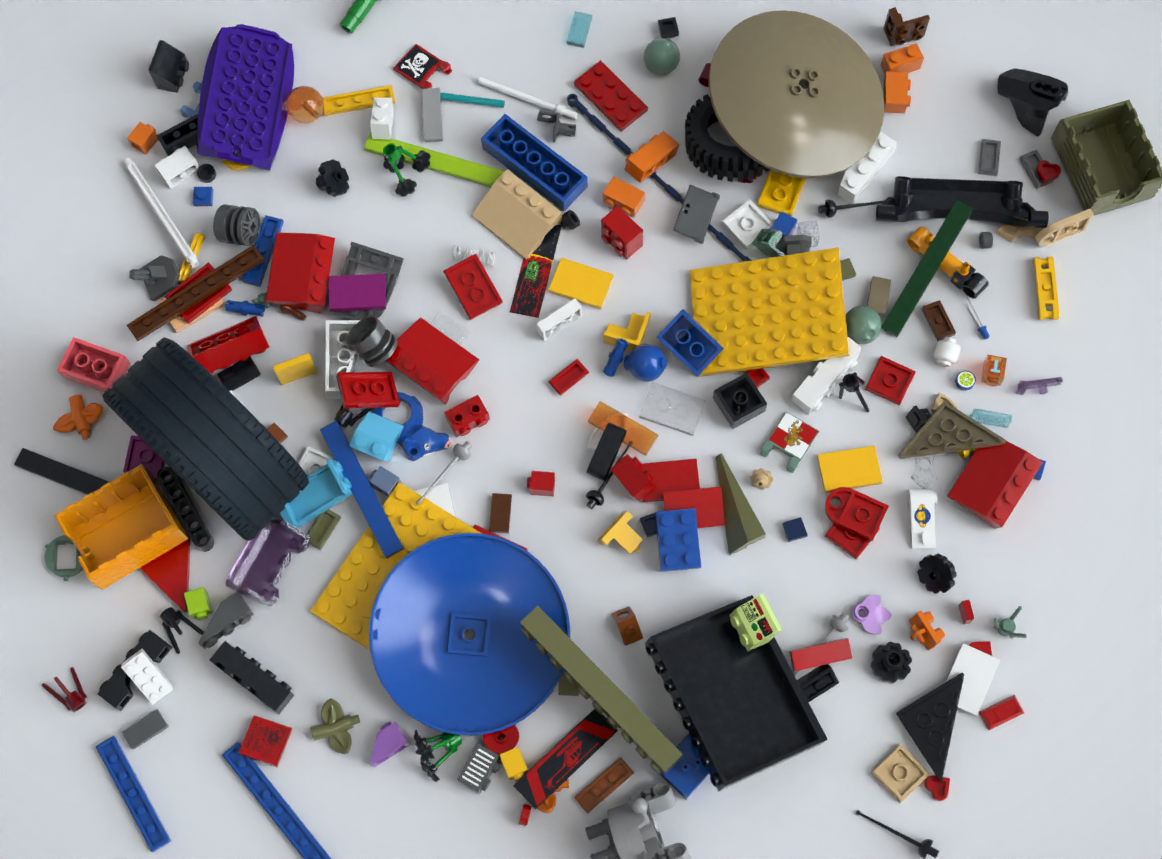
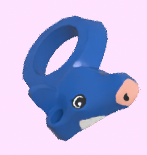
(415, 438)

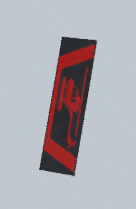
(565, 758)

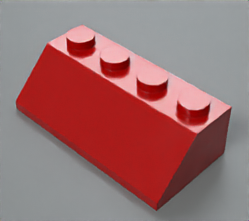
(229, 345)

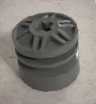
(237, 225)
(371, 341)

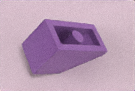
(388, 743)

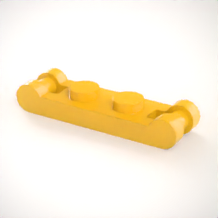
(1046, 288)

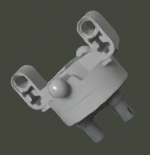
(634, 830)

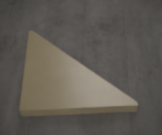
(949, 432)

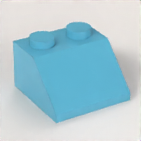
(376, 436)

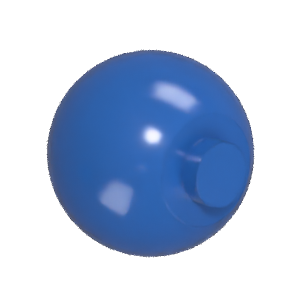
(645, 362)

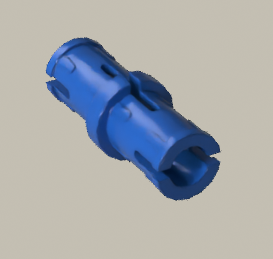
(245, 308)
(615, 357)

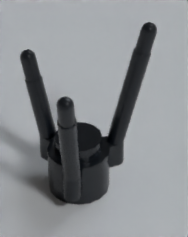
(851, 384)
(344, 416)
(171, 620)

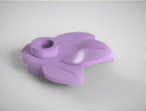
(873, 612)

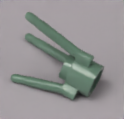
(1007, 626)

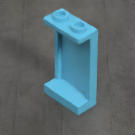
(323, 492)

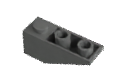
(228, 615)

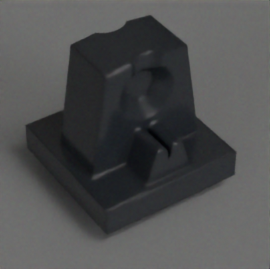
(918, 417)

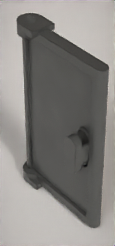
(695, 219)

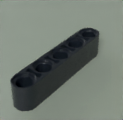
(181, 501)

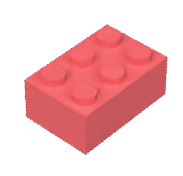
(92, 365)

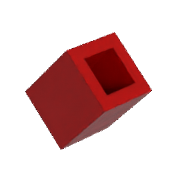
(541, 483)

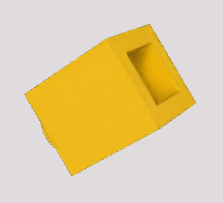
(514, 764)

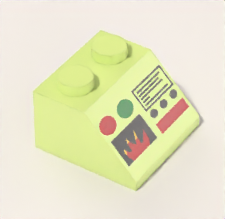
(755, 622)

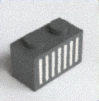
(479, 769)

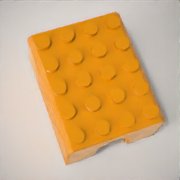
(121, 526)

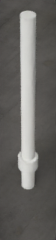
(528, 98)

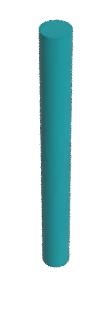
(472, 100)

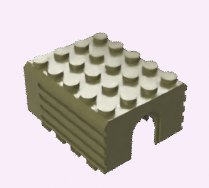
(1108, 157)

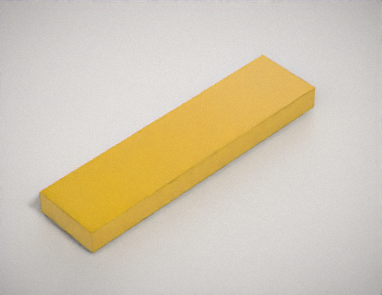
(355, 100)

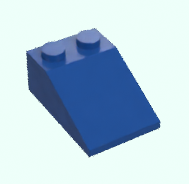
(690, 342)

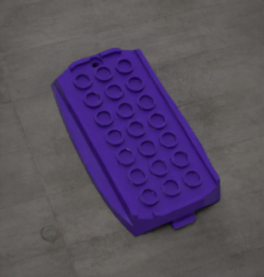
(245, 96)

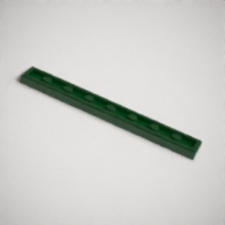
(927, 268)

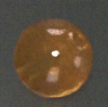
(305, 104)

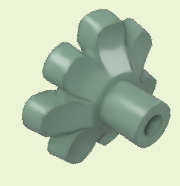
(261, 299)

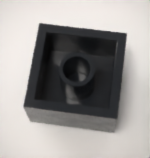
(739, 400)

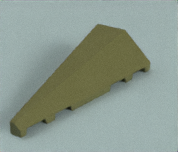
(740, 520)

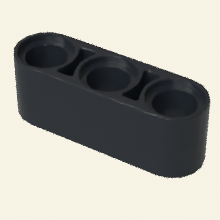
(606, 451)

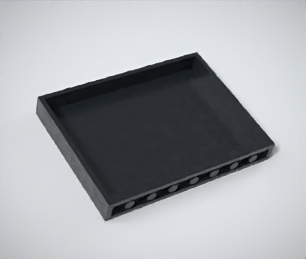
(733, 701)

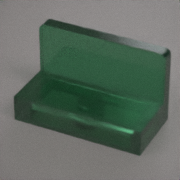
(767, 241)

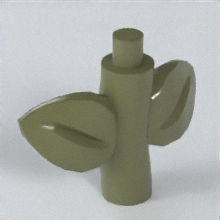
(335, 726)

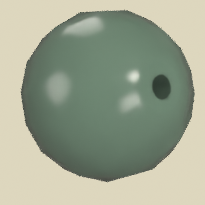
(661, 56)
(863, 324)

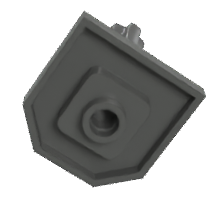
(794, 244)
(158, 275)

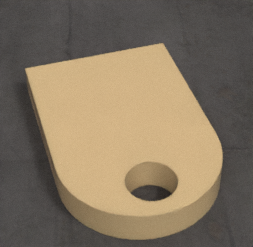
(1064, 228)

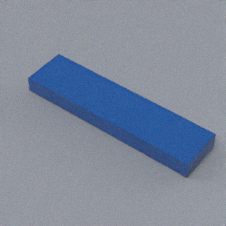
(265, 246)

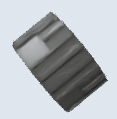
(985, 240)

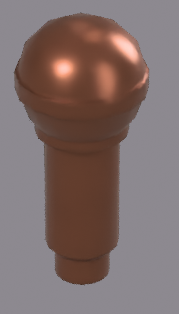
(293, 311)

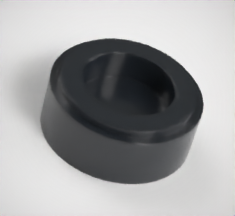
(206, 173)

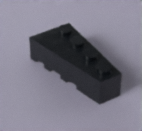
(252, 677)

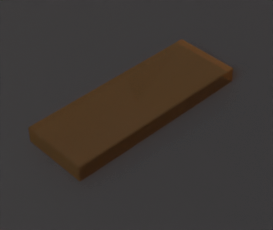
(637, 435)

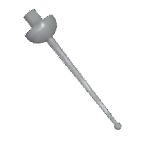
(461, 452)
(838, 625)

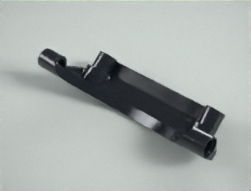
(935, 198)

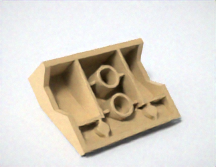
(517, 214)

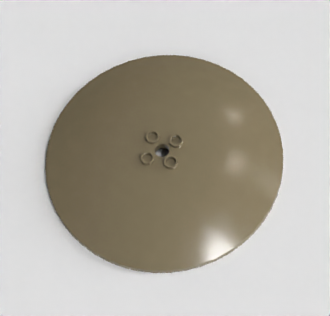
(777, 120)

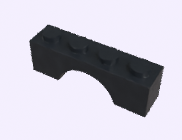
(118, 689)

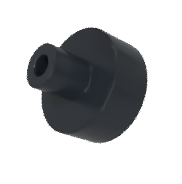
(570, 220)

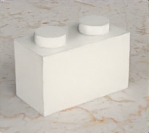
(382, 118)
(177, 166)

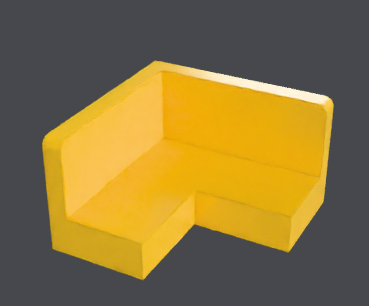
(633, 334)

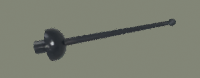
(830, 207)
(594, 496)
(923, 848)

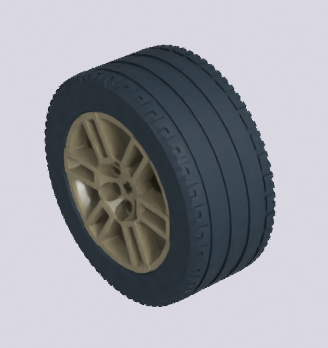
(207, 437)

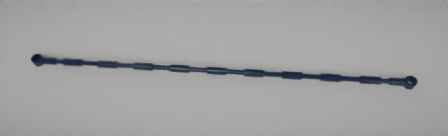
(669, 189)

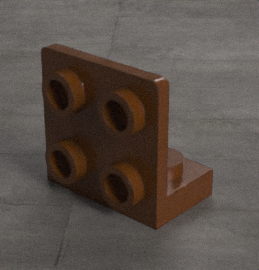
(901, 32)

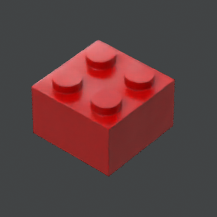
(621, 233)

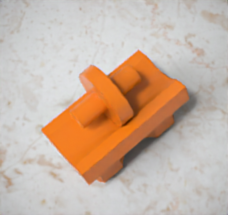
(923, 630)

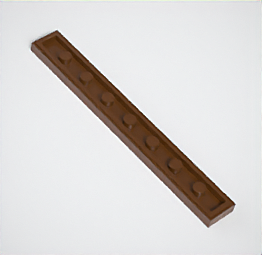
(195, 293)

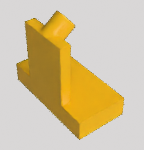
(622, 534)

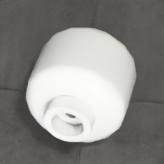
(946, 352)

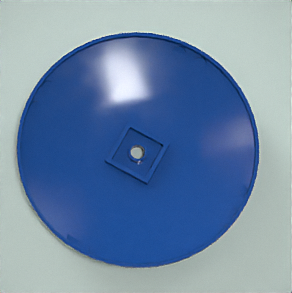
(420, 627)

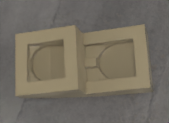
(879, 294)

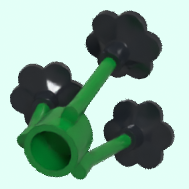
(394, 162)

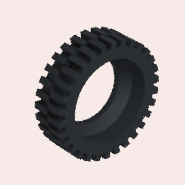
(710, 154)

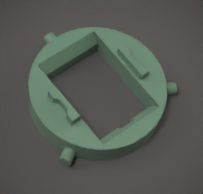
(51, 558)

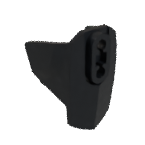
(1031, 96)

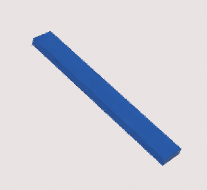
(362, 490)
(274, 804)

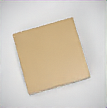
(900, 773)

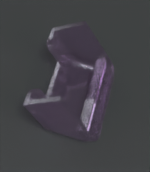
(264, 561)

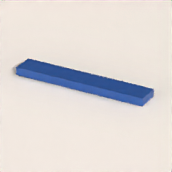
(133, 794)

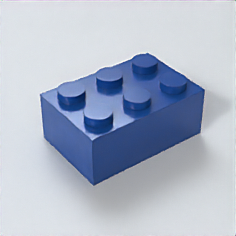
(678, 540)

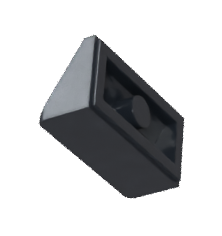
(239, 374)
(818, 681)

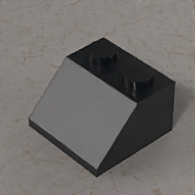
(168, 67)

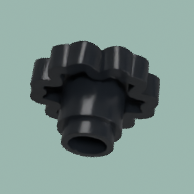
(332, 178)
(937, 573)
(887, 671)

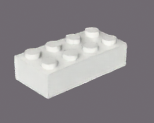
(559, 319)
(147, 676)

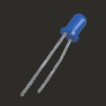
(982, 330)

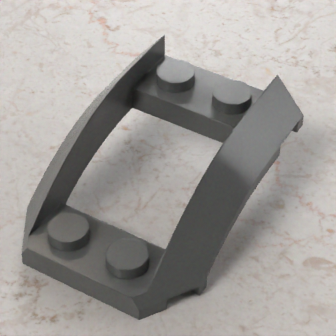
(375, 259)

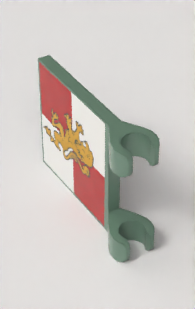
(792, 438)

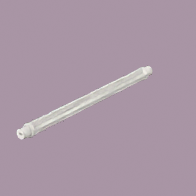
(162, 214)

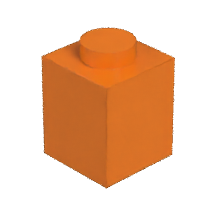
(143, 137)

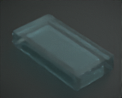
(579, 29)
(991, 418)

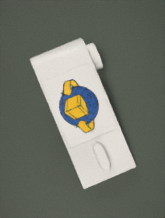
(922, 517)

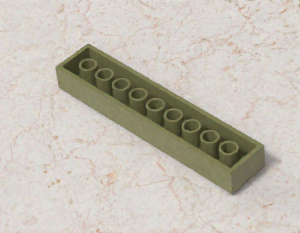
(601, 690)

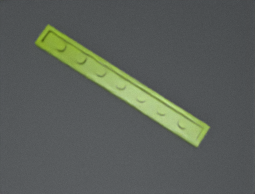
(441, 162)

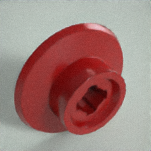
(510, 740)

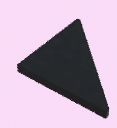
(932, 722)

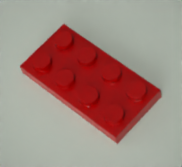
(610, 95)

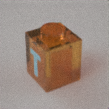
(993, 370)

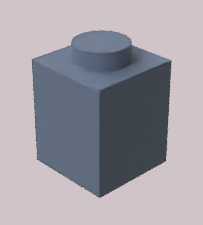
(384, 481)

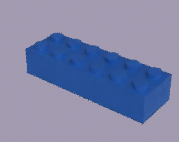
(534, 162)

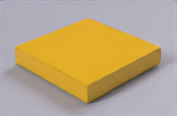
(295, 369)

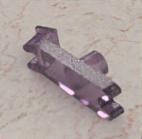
(1040, 384)

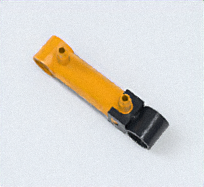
(961, 274)

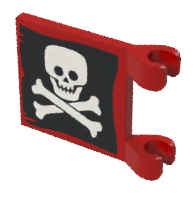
(420, 65)

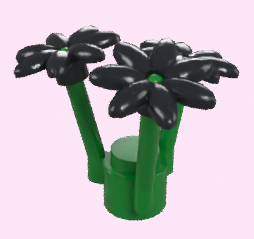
(448, 741)

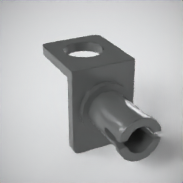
(562, 128)

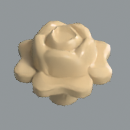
(761, 478)

